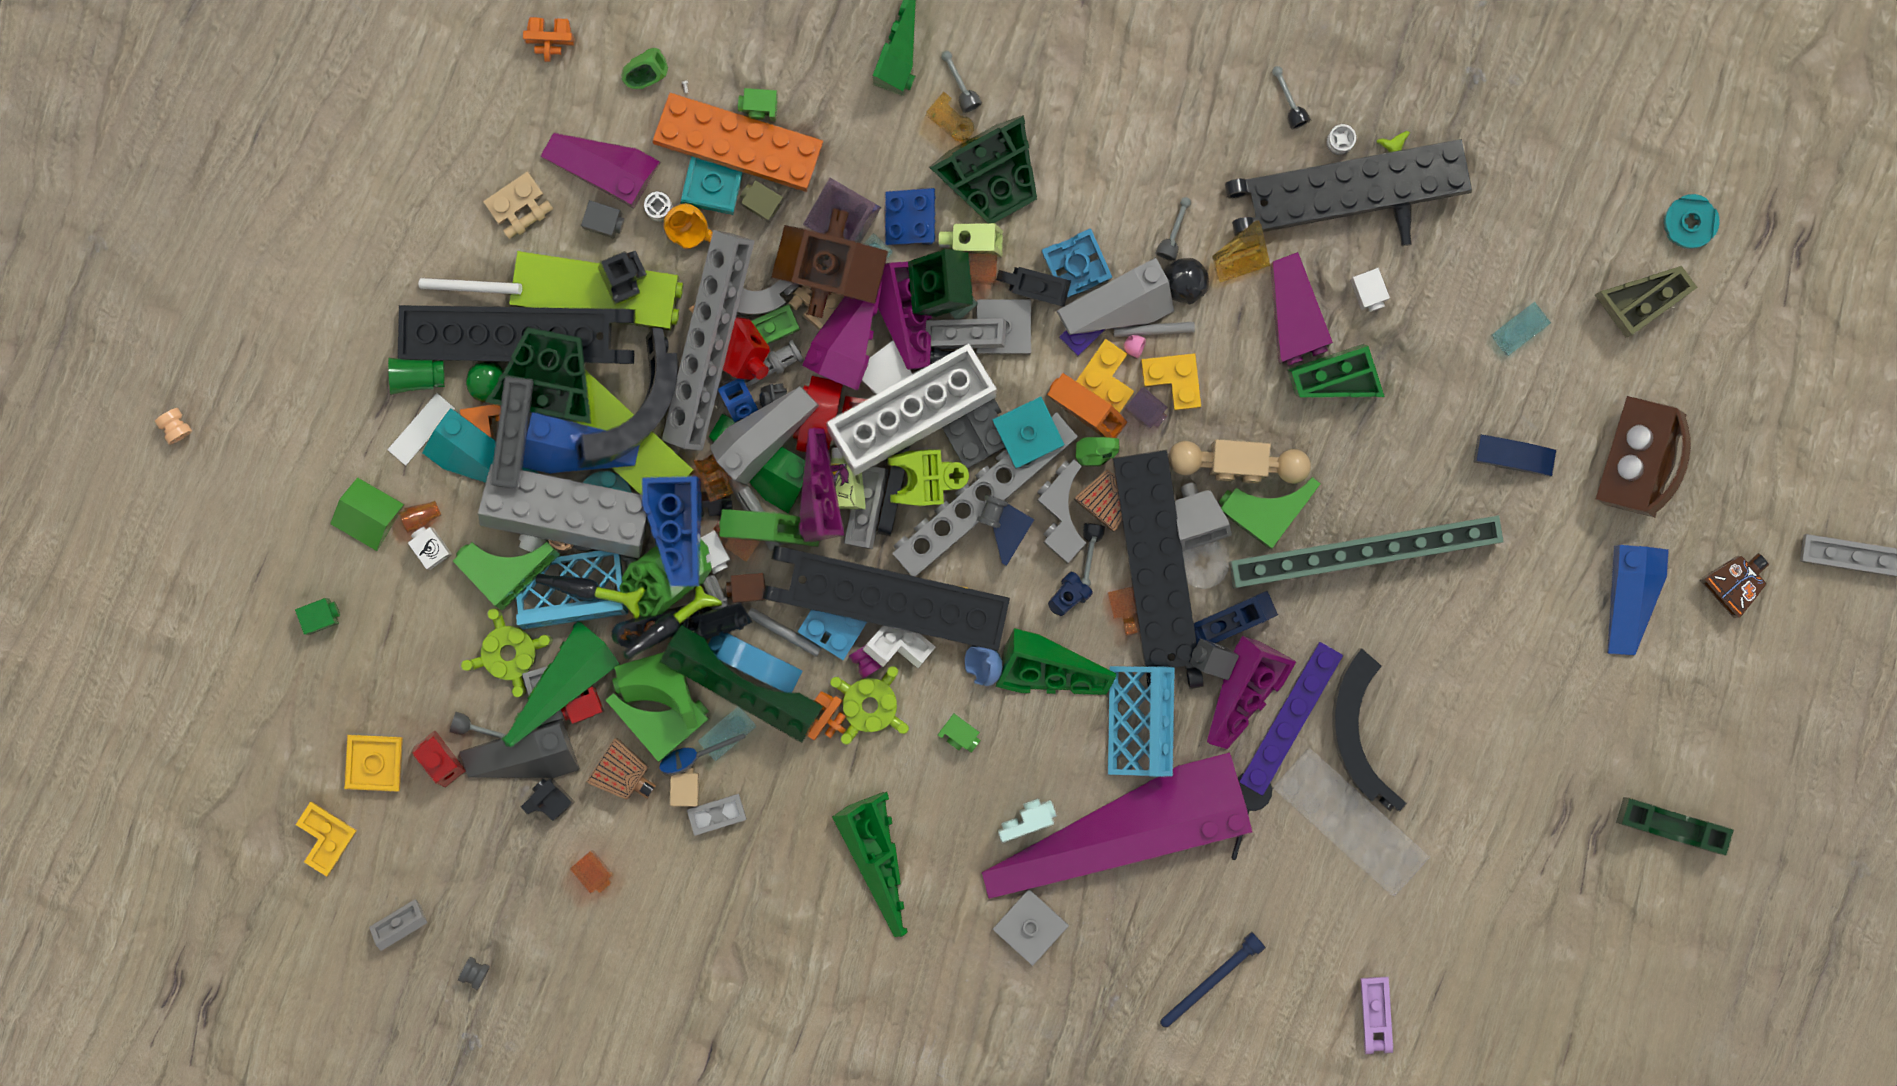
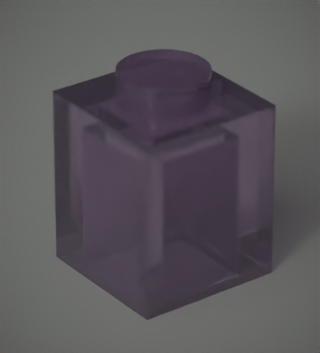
(1147, 409)

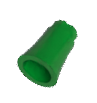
(414, 375)

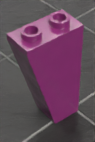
(1296, 312)

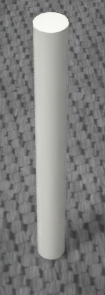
(470, 286)

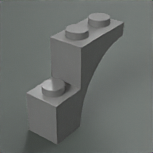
(1054, 497)

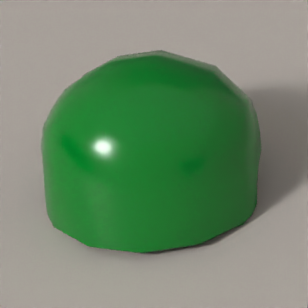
(482, 379)

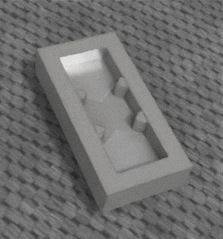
(716, 814)

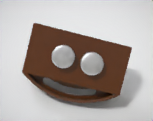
(1645, 457)

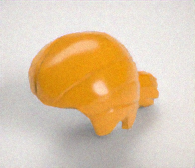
(686, 226)

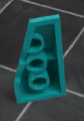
(462, 447)

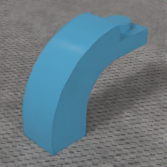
(755, 662)

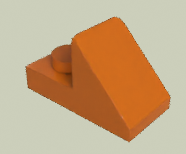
(482, 416)

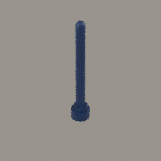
(1250, 947)

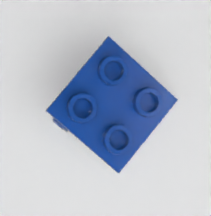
(910, 217)

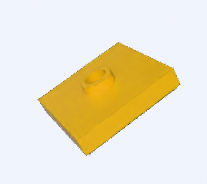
(373, 763)

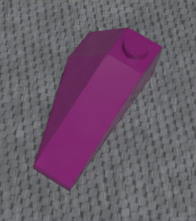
(608, 167)
(905, 327)
(842, 342)
(819, 500)
(1252, 680)

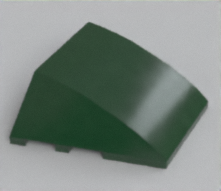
(991, 170)
(558, 375)

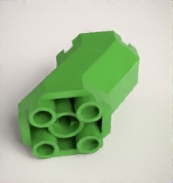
(651, 575)

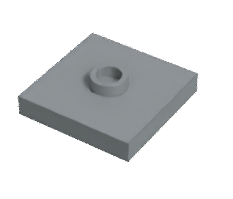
(1018, 324)
(1030, 927)

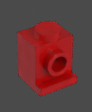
(583, 706)

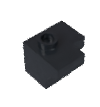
(621, 274)
(549, 799)

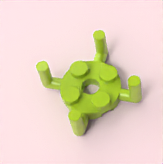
(492, 648)
(866, 721)

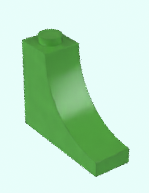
(1266, 517)
(762, 527)
(503, 577)
(656, 682)
(660, 730)

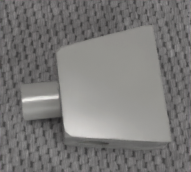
(1199, 518)

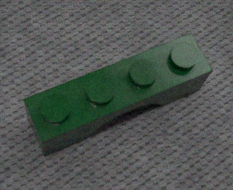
(1674, 826)

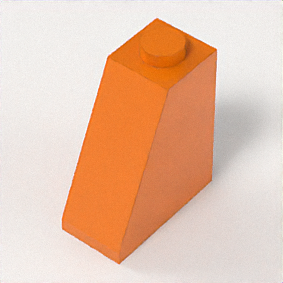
(1086, 407)

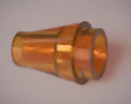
(419, 515)

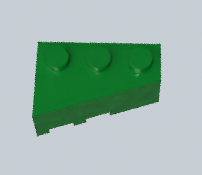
(1338, 375)

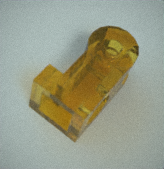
(957, 126)

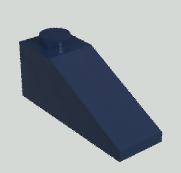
(1236, 618)

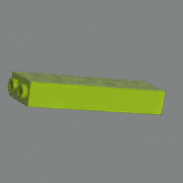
(578, 284)
(653, 457)

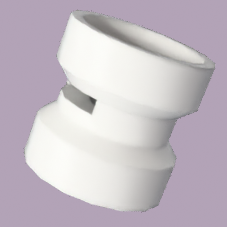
(1344, 135)
(658, 210)

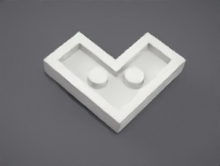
(890, 640)

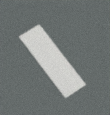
(420, 429)

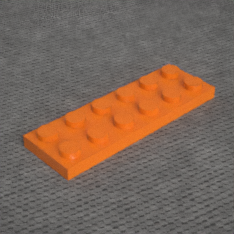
(738, 142)

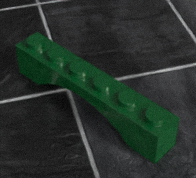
(785, 711)

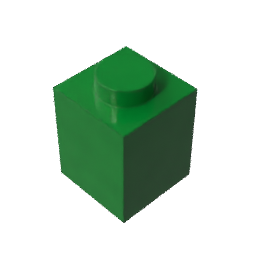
(318, 616)

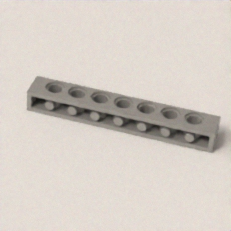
(708, 340)
(916, 562)

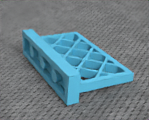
(576, 611)
(1158, 721)

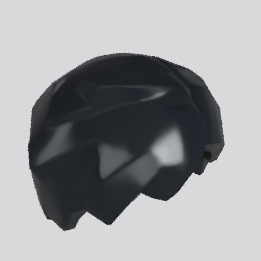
(1187, 280)

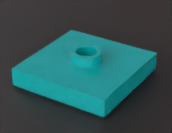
(711, 186)
(1028, 432)

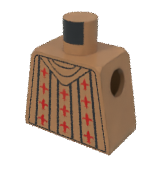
(1102, 500)
(621, 772)

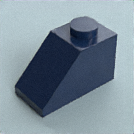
(1011, 532)

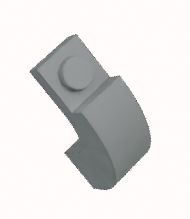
(765, 301)

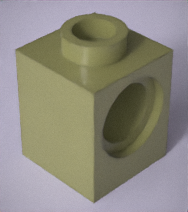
(761, 201)

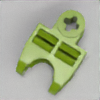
(927, 477)

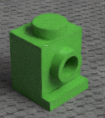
(758, 103)
(960, 734)

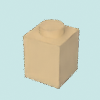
(685, 788)

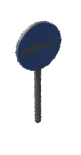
(684, 758)

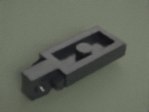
(1036, 285)

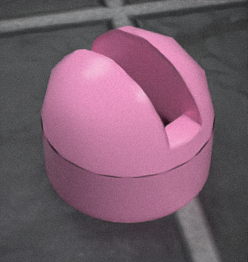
(1134, 345)

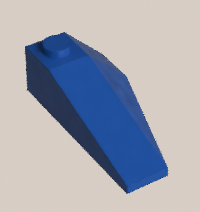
(675, 521)
(1635, 588)

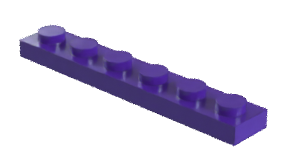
(1290, 718)

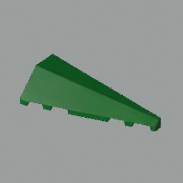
(576, 667)
(868, 838)

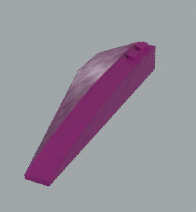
(1159, 818)

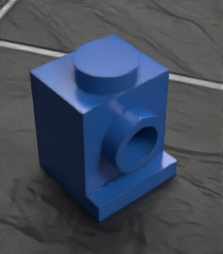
(741, 405)

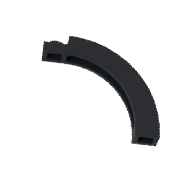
(610, 445)
(1346, 730)

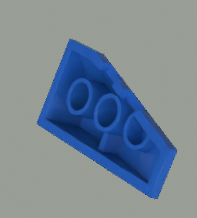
(552, 446)

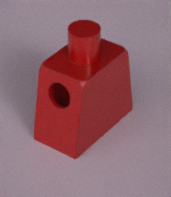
(746, 352)
(438, 760)

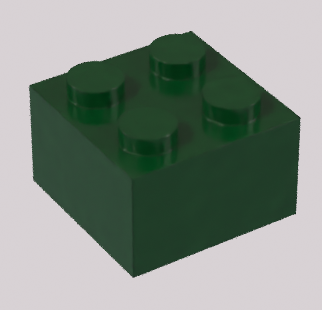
(940, 282)

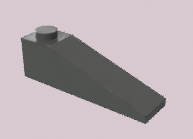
(540, 754)

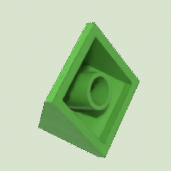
(366, 513)

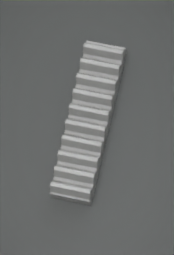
(1849, 555)

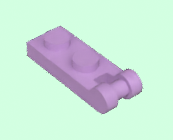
(1376, 1014)

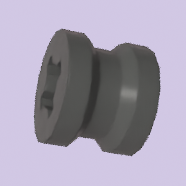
(474, 973)

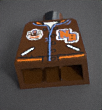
(1737, 583)

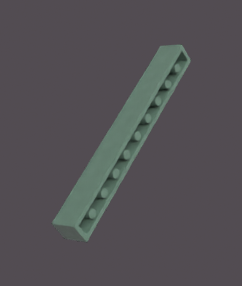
(1366, 551)

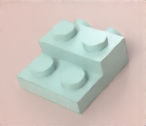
(1034, 816)

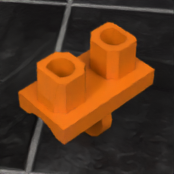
(536, 35)
(830, 705)

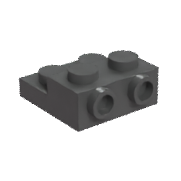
(975, 434)

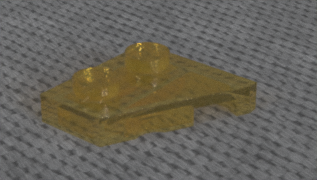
(1242, 254)

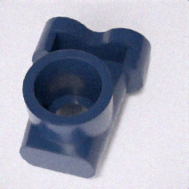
(1069, 594)

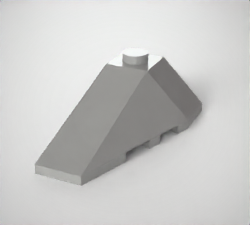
(1128, 300)
(756, 438)

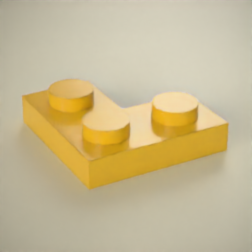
(1180, 373)
(1099, 376)
(332, 837)

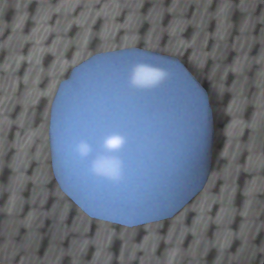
(984, 664)

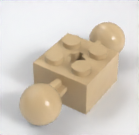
(1240, 460)

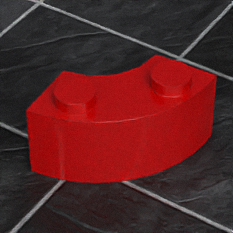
(828, 396)

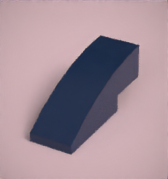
(1514, 455)

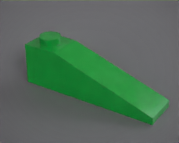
(896, 59)
(779, 479)
(1041, 664)

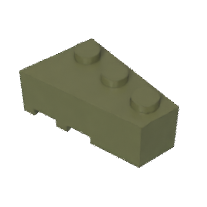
(1644, 299)

